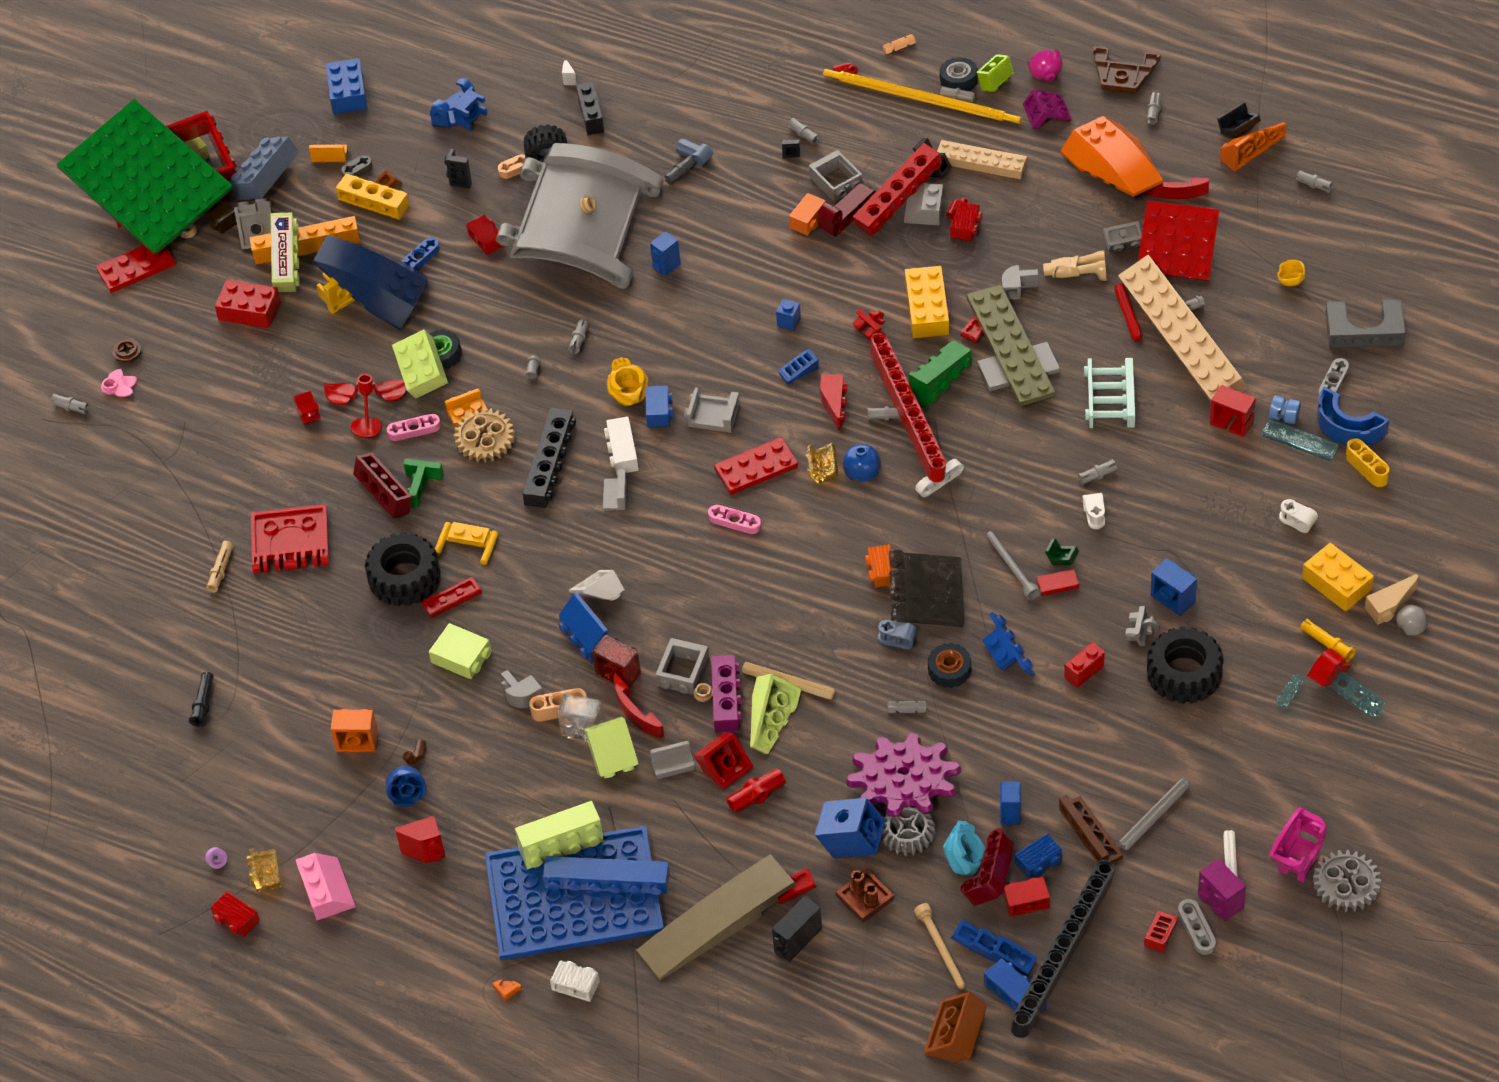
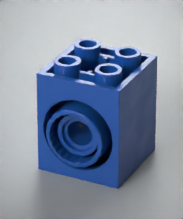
(850, 828)

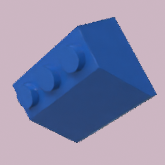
(581, 626)

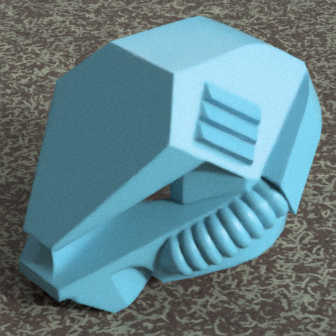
(961, 857)

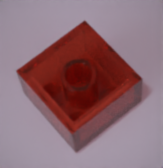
(616, 658)

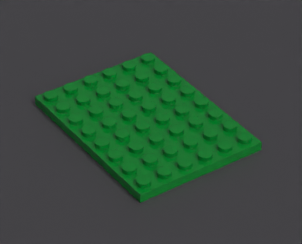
(144, 176)

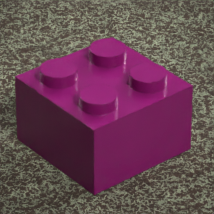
(1221, 890)

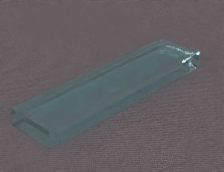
(1300, 440)

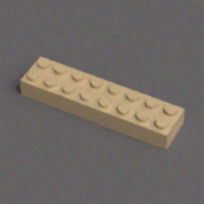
(984, 159)

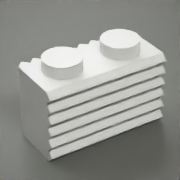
(575, 980)

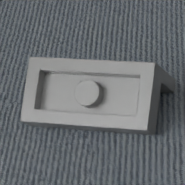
(615, 492)
(672, 760)

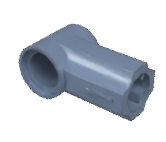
(699, 153)

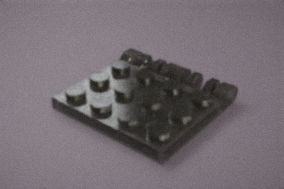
(928, 588)

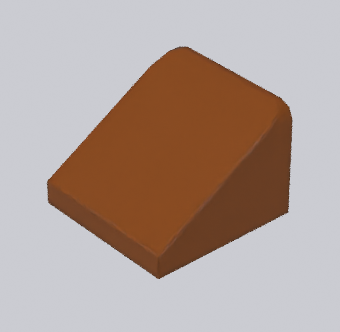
(388, 179)

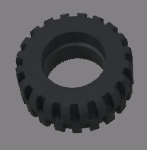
(396, 551)
(1184, 685)

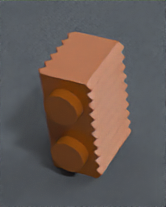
(879, 564)

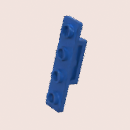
(1004, 648)

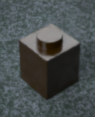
(222, 218)

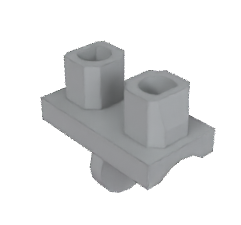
(1143, 624)

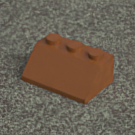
(956, 1027)

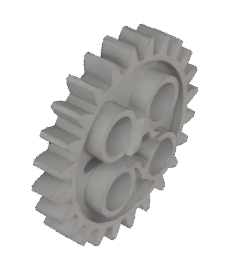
(1347, 880)

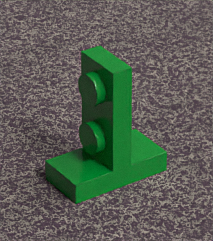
(420, 472)

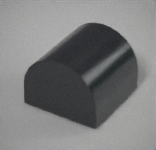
(790, 148)

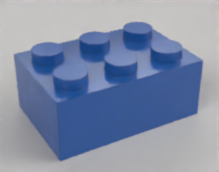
(346, 86)

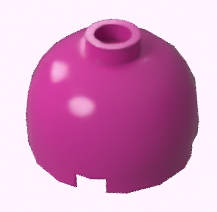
(1045, 65)

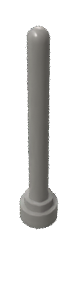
(1031, 590)

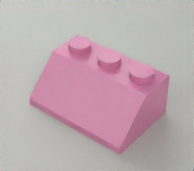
(324, 885)

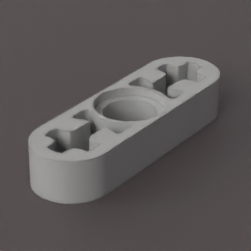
(1332, 373)

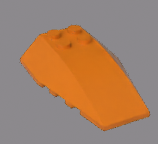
(1112, 154)

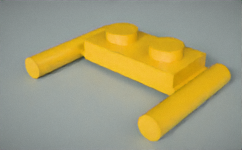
(468, 535)

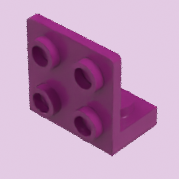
(1044, 104)

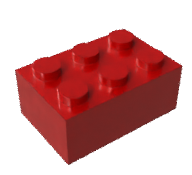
(247, 303)

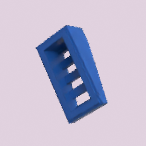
(806, 358)

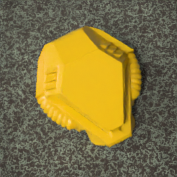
(626, 382)

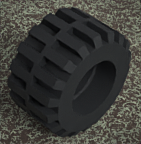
(540, 140)

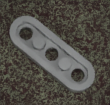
(1196, 920)

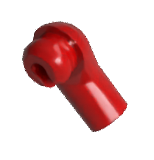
(846, 67)
(952, 209)

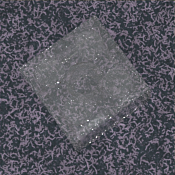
(578, 714)

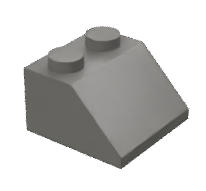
(925, 205)

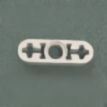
(926, 487)

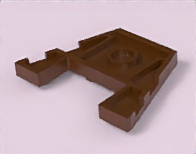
(1122, 75)

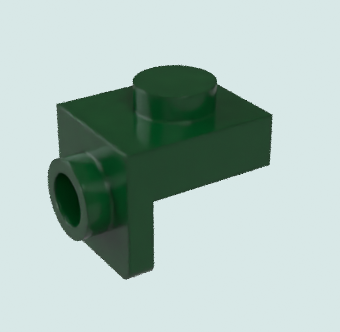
(1061, 554)

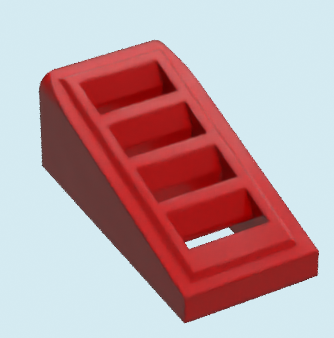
(1155, 943)

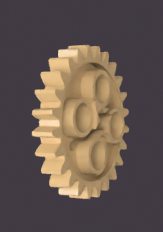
(480, 430)

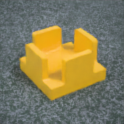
(334, 295)

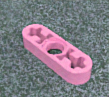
(401, 434)
(740, 525)

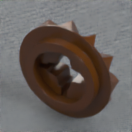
(119, 350)

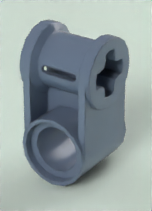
(898, 635)

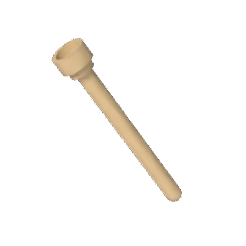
(924, 913)

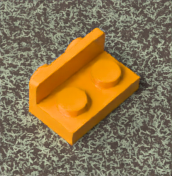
(460, 406)

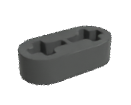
(357, 166)

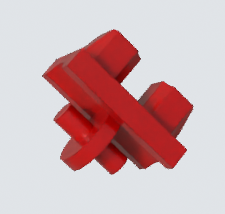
(872, 322)

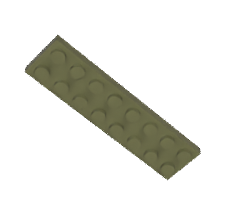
(1010, 345)

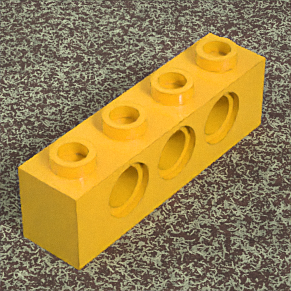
(372, 196)

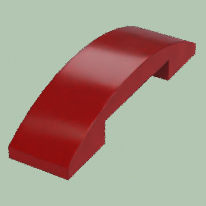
(1178, 191)
(647, 723)

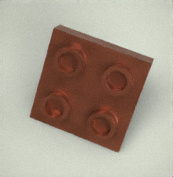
(864, 895)

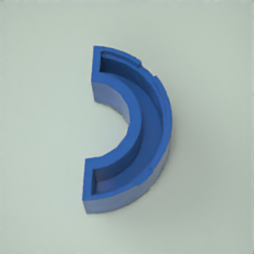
(1344, 427)

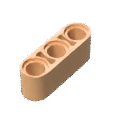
(550, 704)

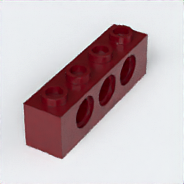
(382, 485)

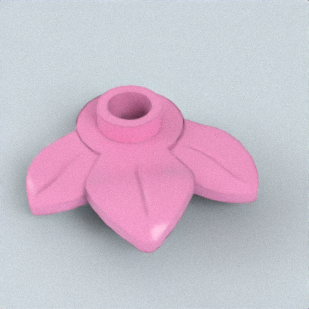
(118, 384)

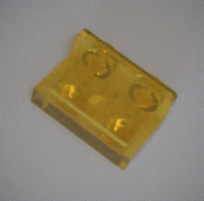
(822, 463)
(264, 869)

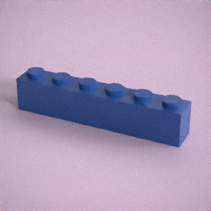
(606, 875)

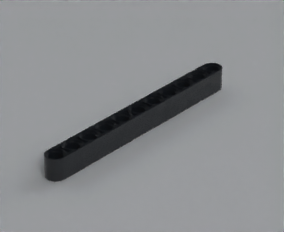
(1062, 949)

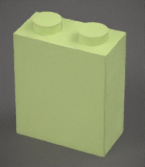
(460, 651)
(611, 747)

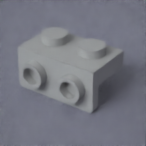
(1123, 236)

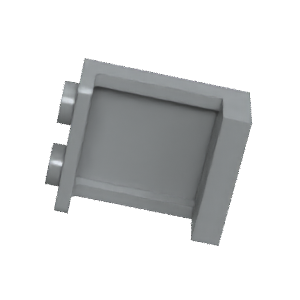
(712, 411)

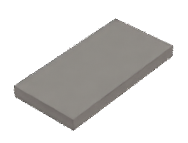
(995, 378)

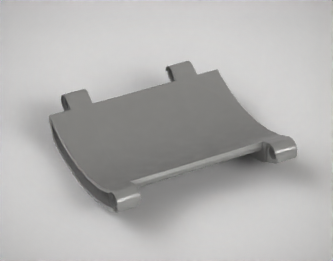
(556, 225)

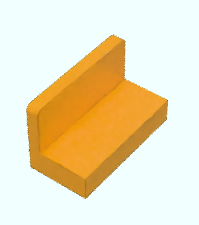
(328, 153)

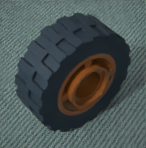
(949, 655)

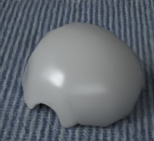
(1411, 620)

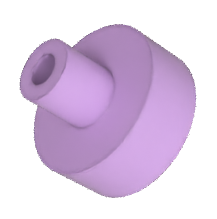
(216, 857)

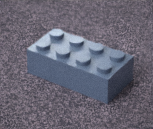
(263, 168)

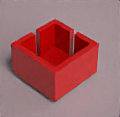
(1231, 402)

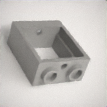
(830, 163)
(686, 651)

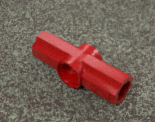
(756, 790)

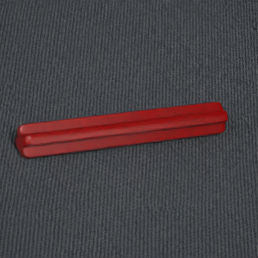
(1128, 312)

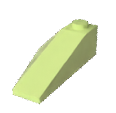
(771, 706)

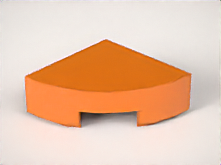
(506, 988)

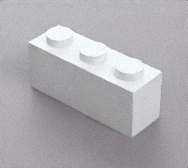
(621, 445)

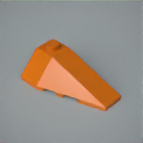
(1247, 147)

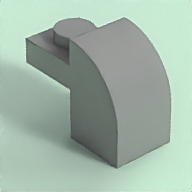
(1015, 279)
(520, 693)

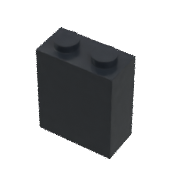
(796, 929)

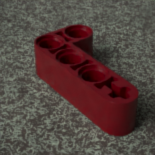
(838, 217)
(993, 870)

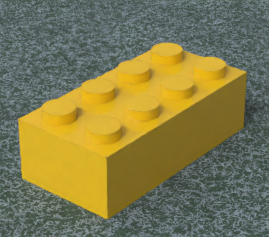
(927, 302)

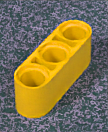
(1367, 462)

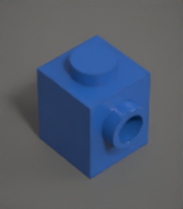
(788, 314)

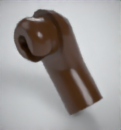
(417, 754)

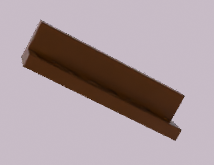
(1088, 834)

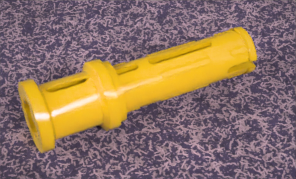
(1328, 640)

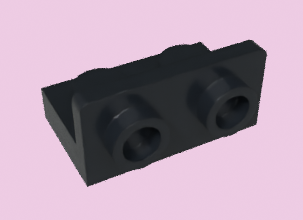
(458, 170)

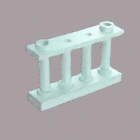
(1126, 385)

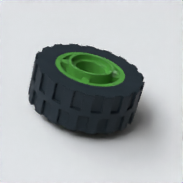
(447, 347)

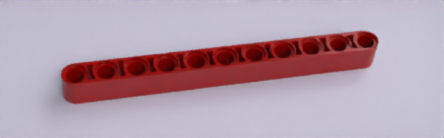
(908, 408)

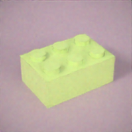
(420, 364)

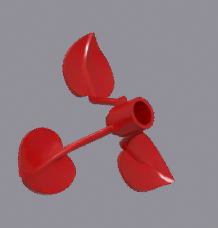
(342, 393)

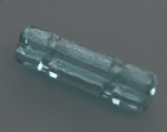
(1289, 691)

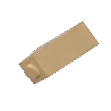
(1387, 602)

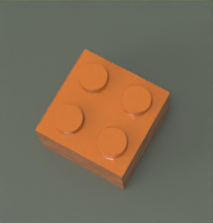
(354, 730)

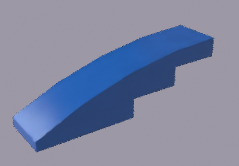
(992, 947)

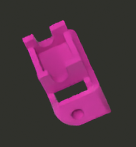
(1294, 852)

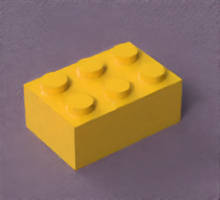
(1337, 577)

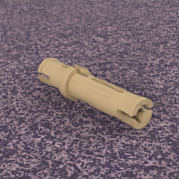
(213, 582)

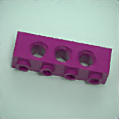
(725, 681)

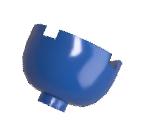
(861, 462)
(405, 786)

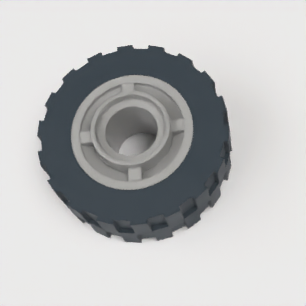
(959, 74)

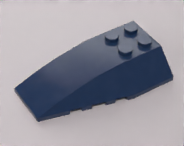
(375, 279)

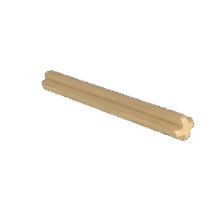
(804, 685)

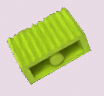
(995, 73)

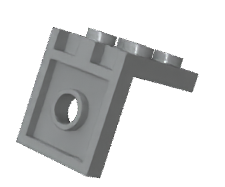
(250, 214)

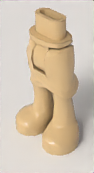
(1069, 266)

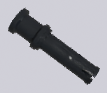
(201, 706)

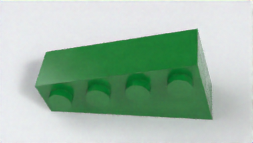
(939, 373)

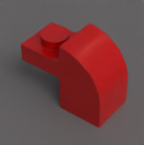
(306, 407)
(1327, 667)

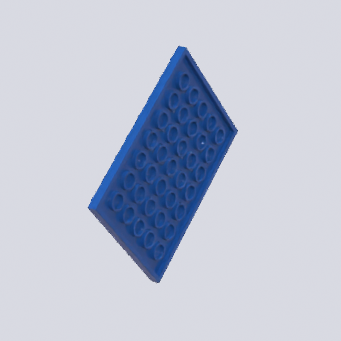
(549, 920)

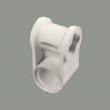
(1094, 509)
(1298, 517)

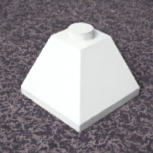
(600, 585)

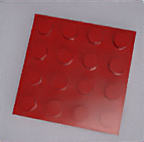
(1180, 239)

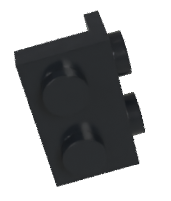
(1237, 120)

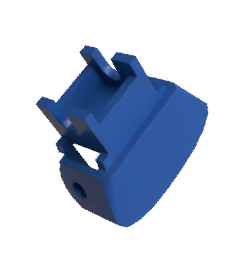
(459, 108)

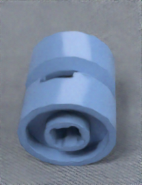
(1284, 409)

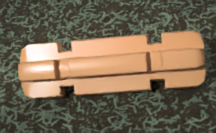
(899, 44)

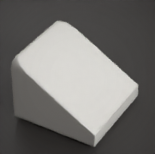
(568, 74)

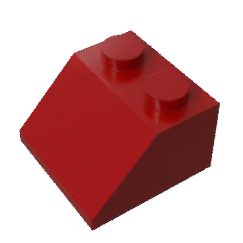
(723, 760)
(421, 840)

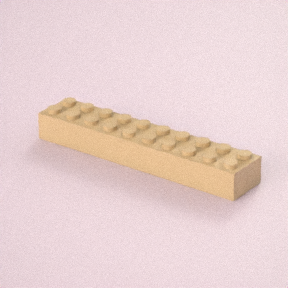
(1180, 328)

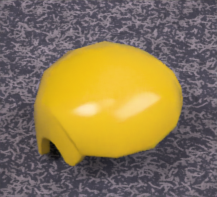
(1291, 273)

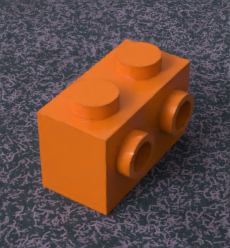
(805, 215)

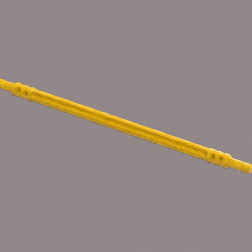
(922, 96)

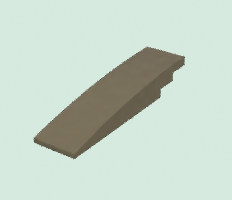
(716, 917)

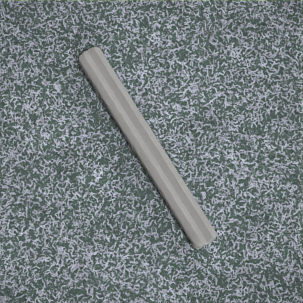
(1154, 814)

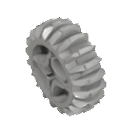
(908, 837)

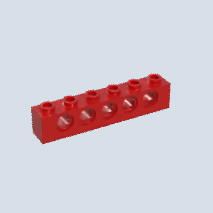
(888, 192)

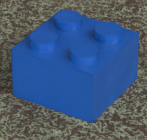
(1173, 587)

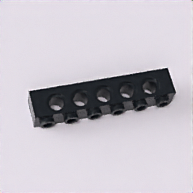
(549, 458)

